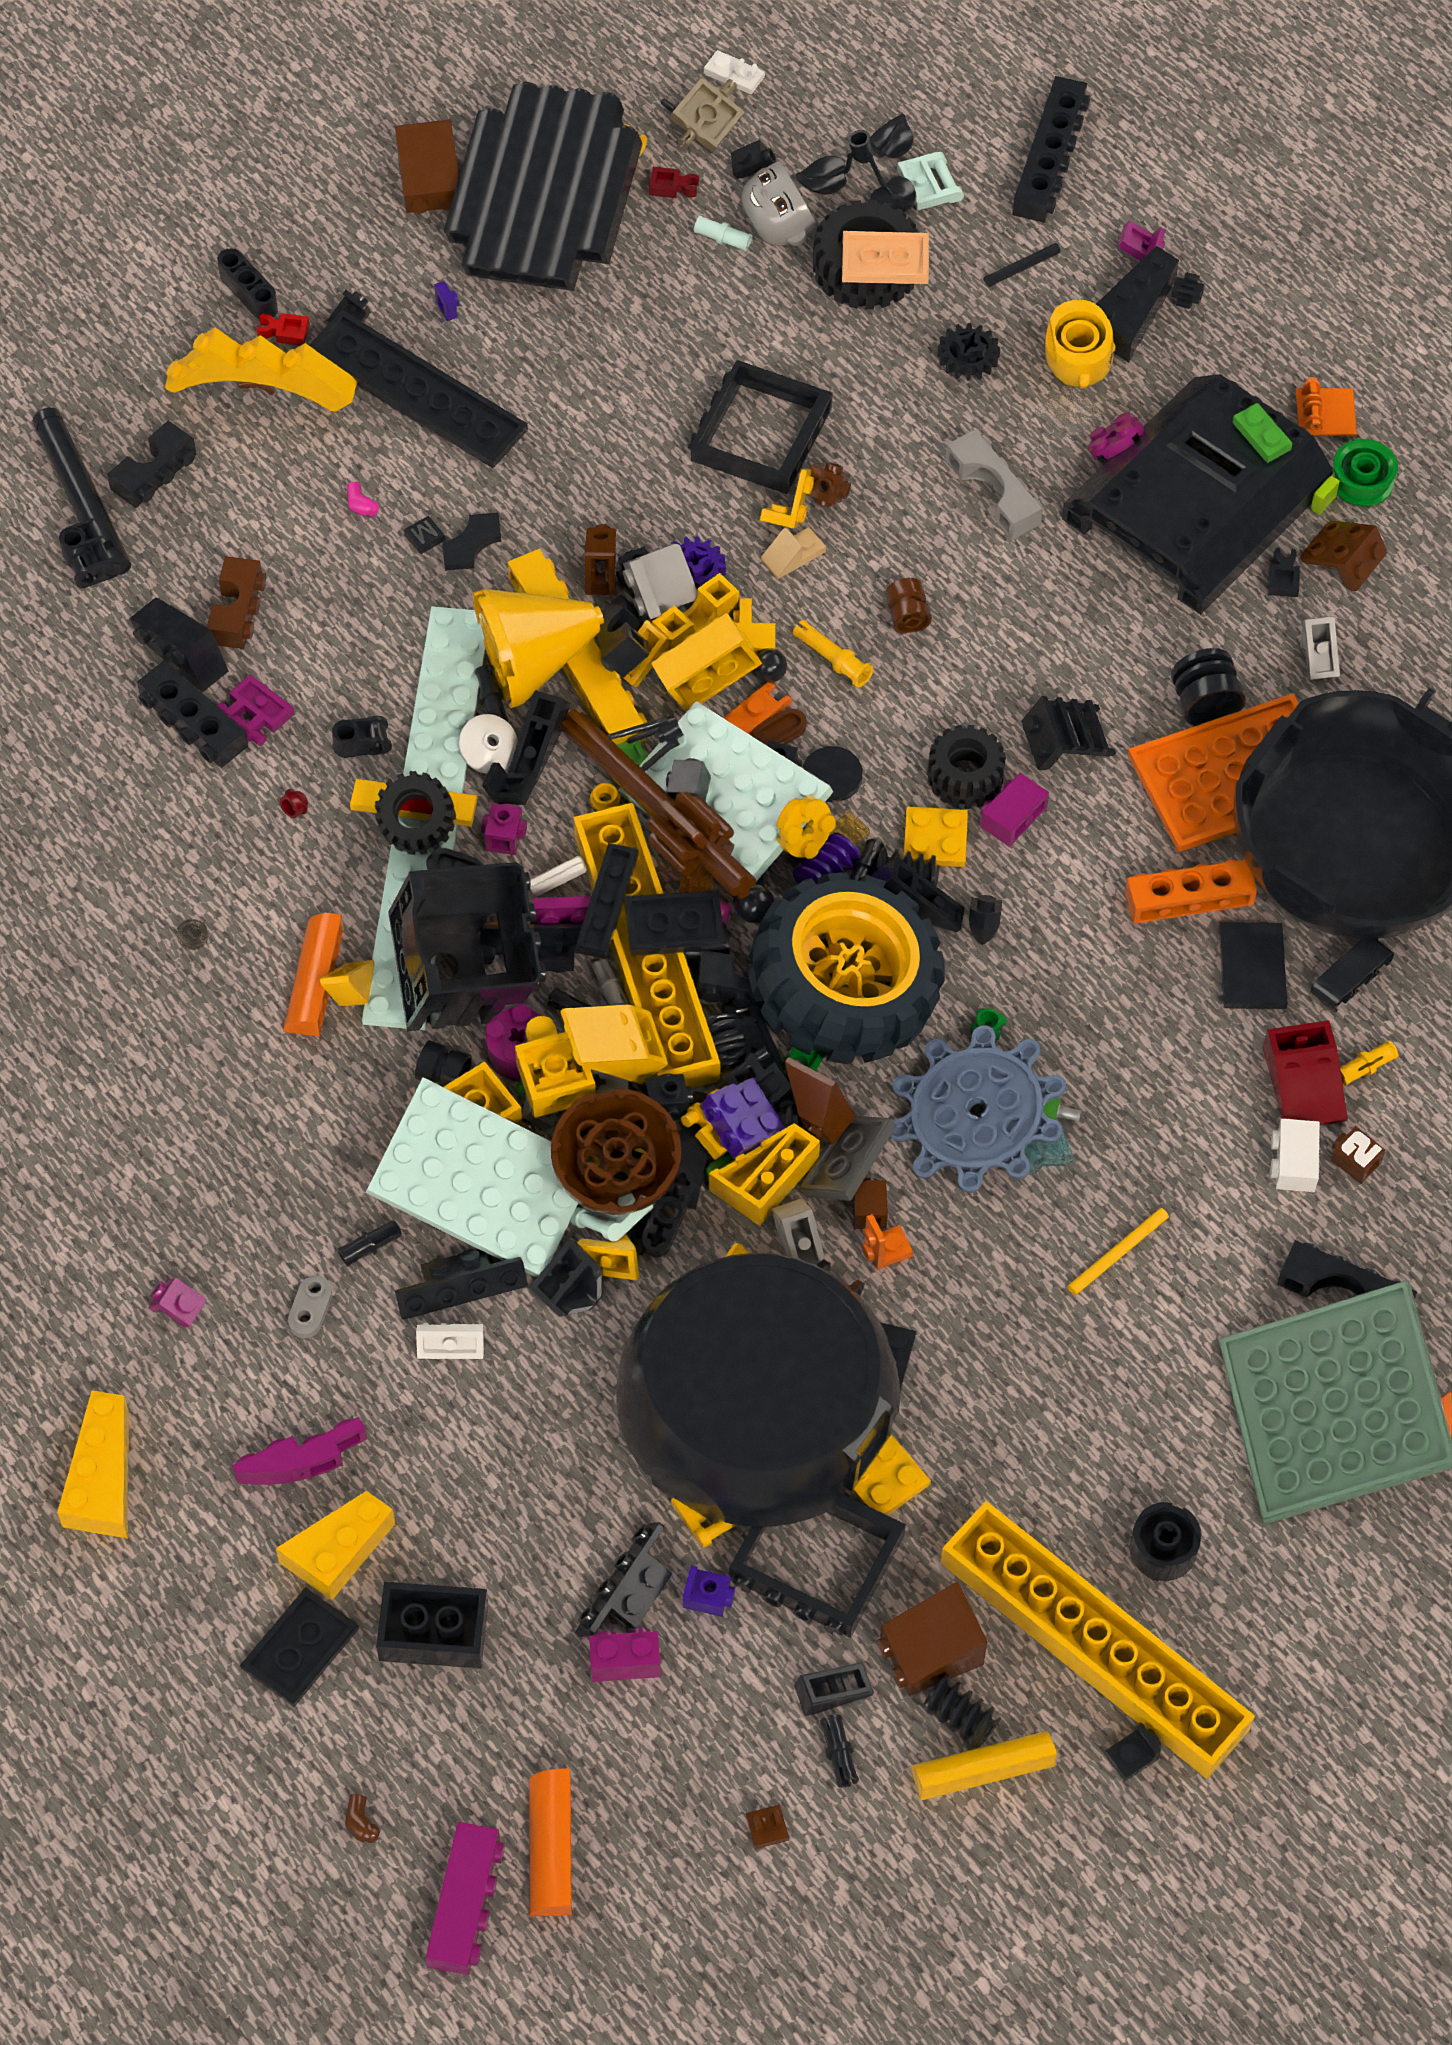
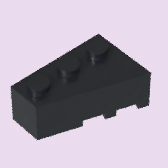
(180, 642)

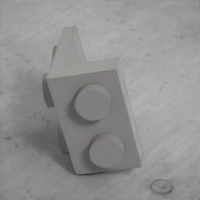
(660, 581)

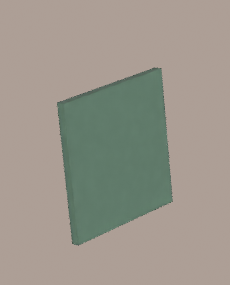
(1337, 1402)

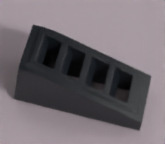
(813, 1705)

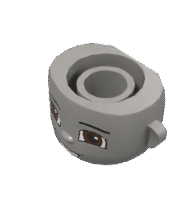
(777, 207)

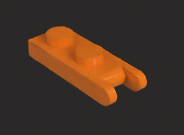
(757, 709)

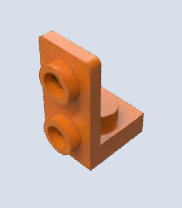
(886, 1246)

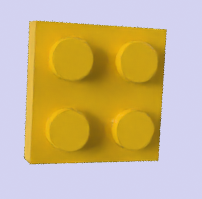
(937, 833)
(891, 1479)

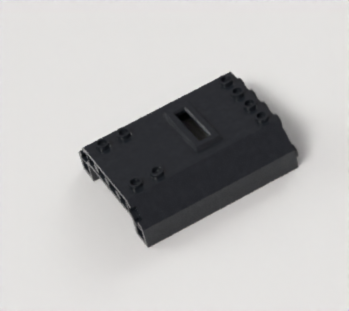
(1187, 509)

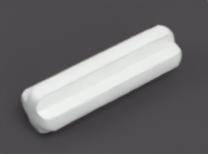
(558, 875)

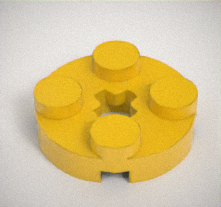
(819, 825)

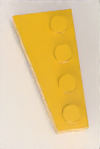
(98, 1475)

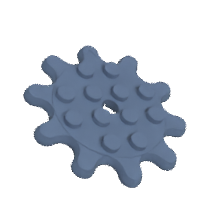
(971, 1077)

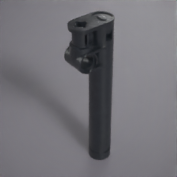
(93, 543)

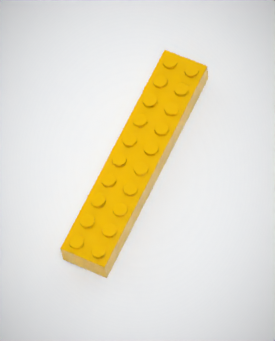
(656, 980)
(1097, 1639)

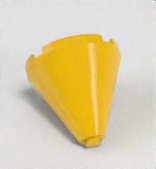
(532, 637)

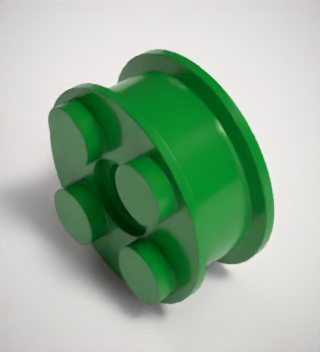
(1364, 472)

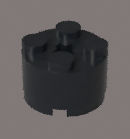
(1180, 1542)

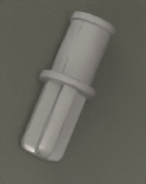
(610, 986)

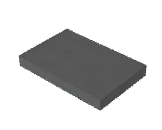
(846, 1162)

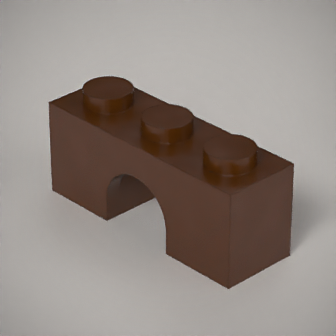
(242, 581)

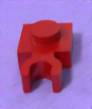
(287, 330)

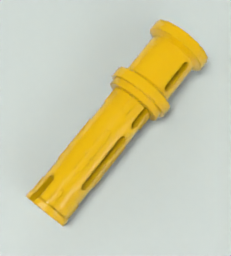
(842, 659)

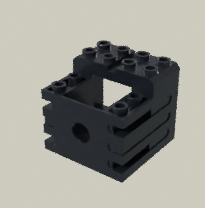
(443, 915)

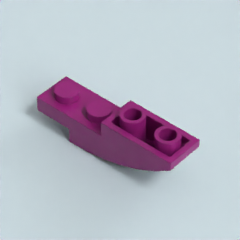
(287, 1462)

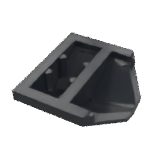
(570, 1281)

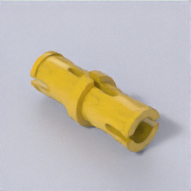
(1368, 1062)

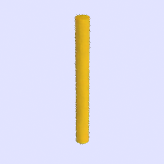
(1117, 1251)

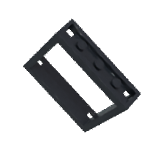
(775, 385)
(810, 1608)

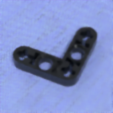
(652, 1229)

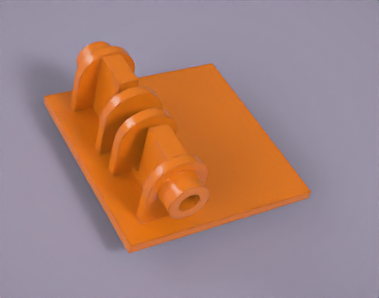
(1325, 409)

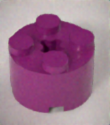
(502, 1036)

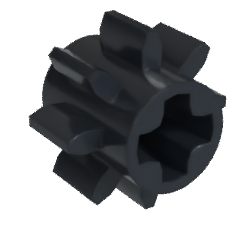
(1188, 290)

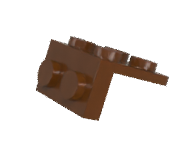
(1350, 548)

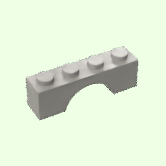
(974, 459)

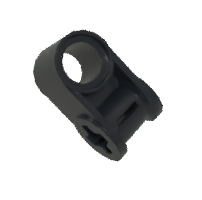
(361, 737)

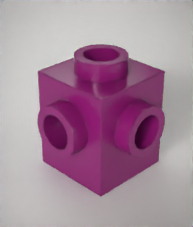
(503, 828)

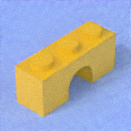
(712, 601)

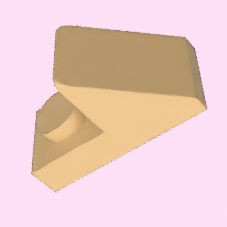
(791, 551)

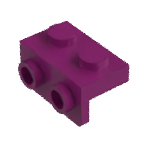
(561, 910)

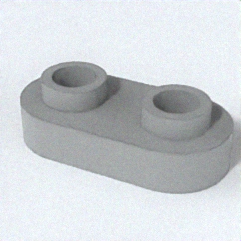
(311, 1305)

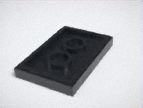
(674, 923)
(1253, 965)
(299, 1647)

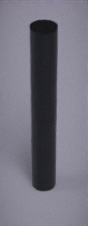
(1022, 265)

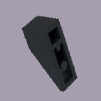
(539, 734)
(932, 901)

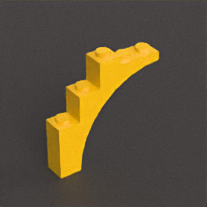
(261, 362)

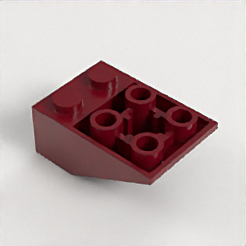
(1306, 1072)

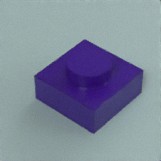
(446, 300)

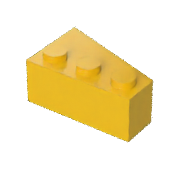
(337, 1544)

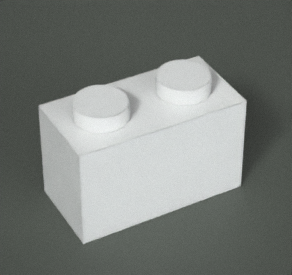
(1296, 1155)

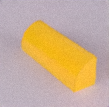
(984, 1765)

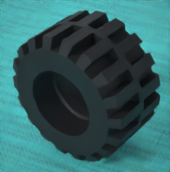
(961, 785)
(411, 788)

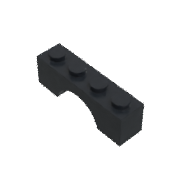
(1311, 1269)

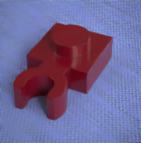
(668, 182)

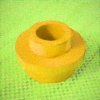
(604, 790)

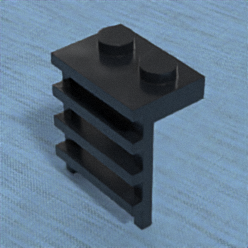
(1052, 733)

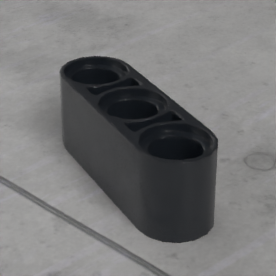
(247, 283)
(1352, 970)

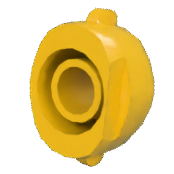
(1079, 343)

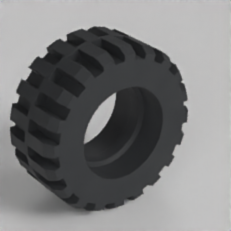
(829, 252)

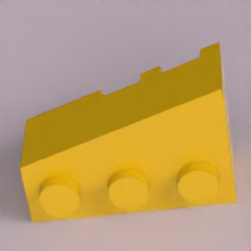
(766, 1174)

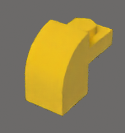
(758, 634)

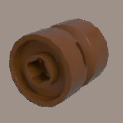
(908, 605)

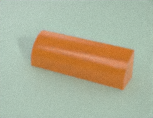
(316, 960)
(550, 1843)

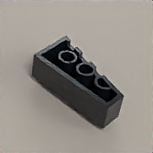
(1137, 298)

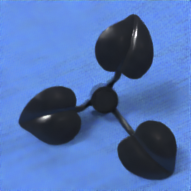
(892, 140)

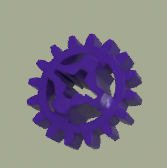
(703, 560)

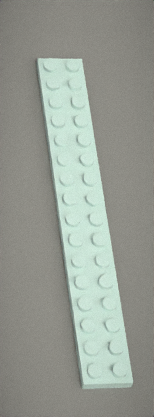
(442, 707)

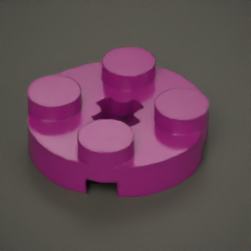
(1115, 437)

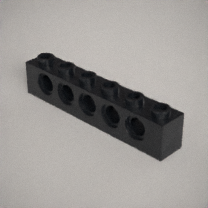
(1050, 149)

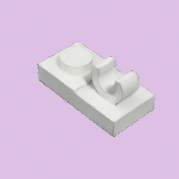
(726, 67)
(450, 1341)

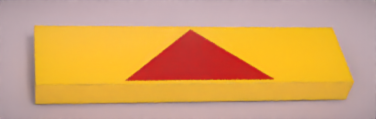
(366, 793)

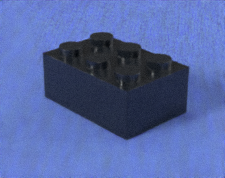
(432, 1625)

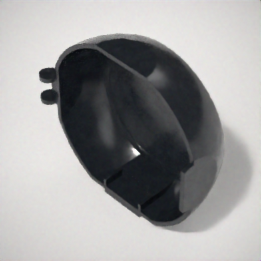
(1352, 814)
(757, 1389)

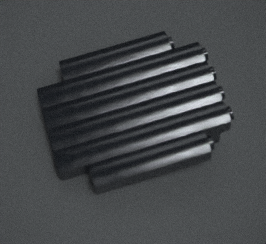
(543, 186)

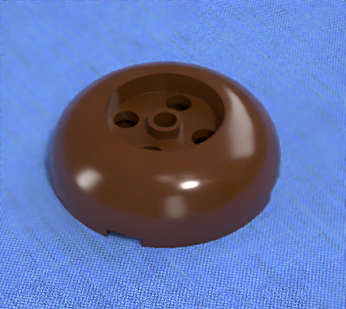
(639, 1124)

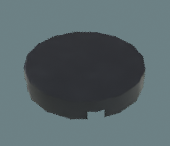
(836, 768)

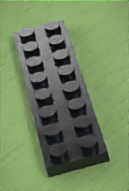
(420, 389)

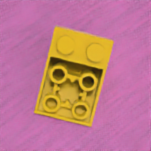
(615, 1041)

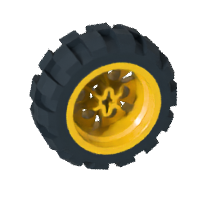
(816, 1007)

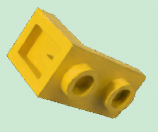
(779, 514)

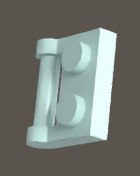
(925, 184)
(618, 1224)

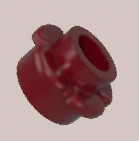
(294, 800)

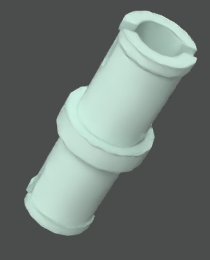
(722, 233)

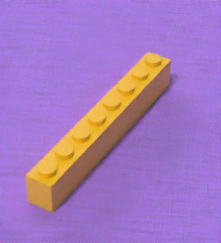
(596, 686)

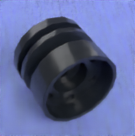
(1207, 686)

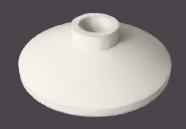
(474, 743)

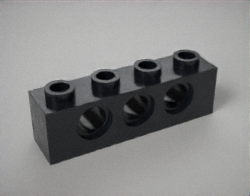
(166, 683)

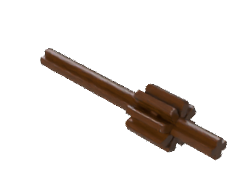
(683, 830)

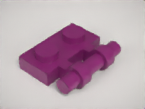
(262, 704)

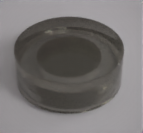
(192, 934)

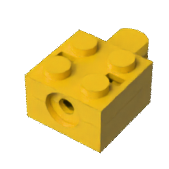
(550, 1069)

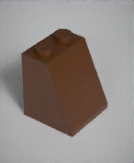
(427, 165)
(933, 1640)

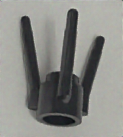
(665, 728)

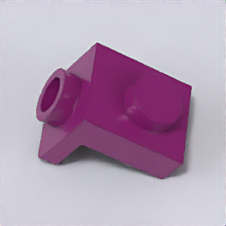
(1139, 241)
(177, 1301)

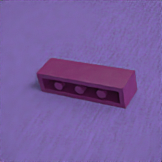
(463, 1899)

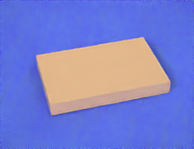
(885, 257)

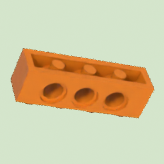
(1177, 901)

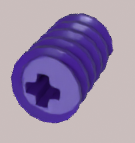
(831, 858)

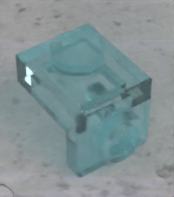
(1048, 1154)

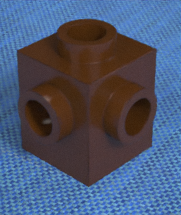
(829, 484)

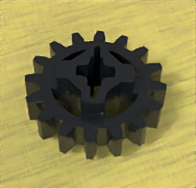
(968, 351)

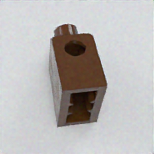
(600, 546)

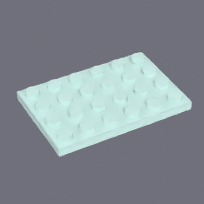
(746, 783)
(475, 1178)

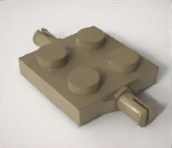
(707, 114)

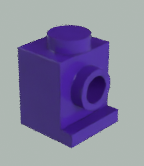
(708, 1602)

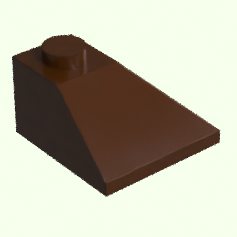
(819, 1102)

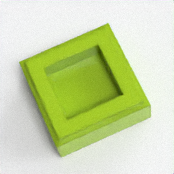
(1325, 495)

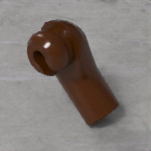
(357, 1822)

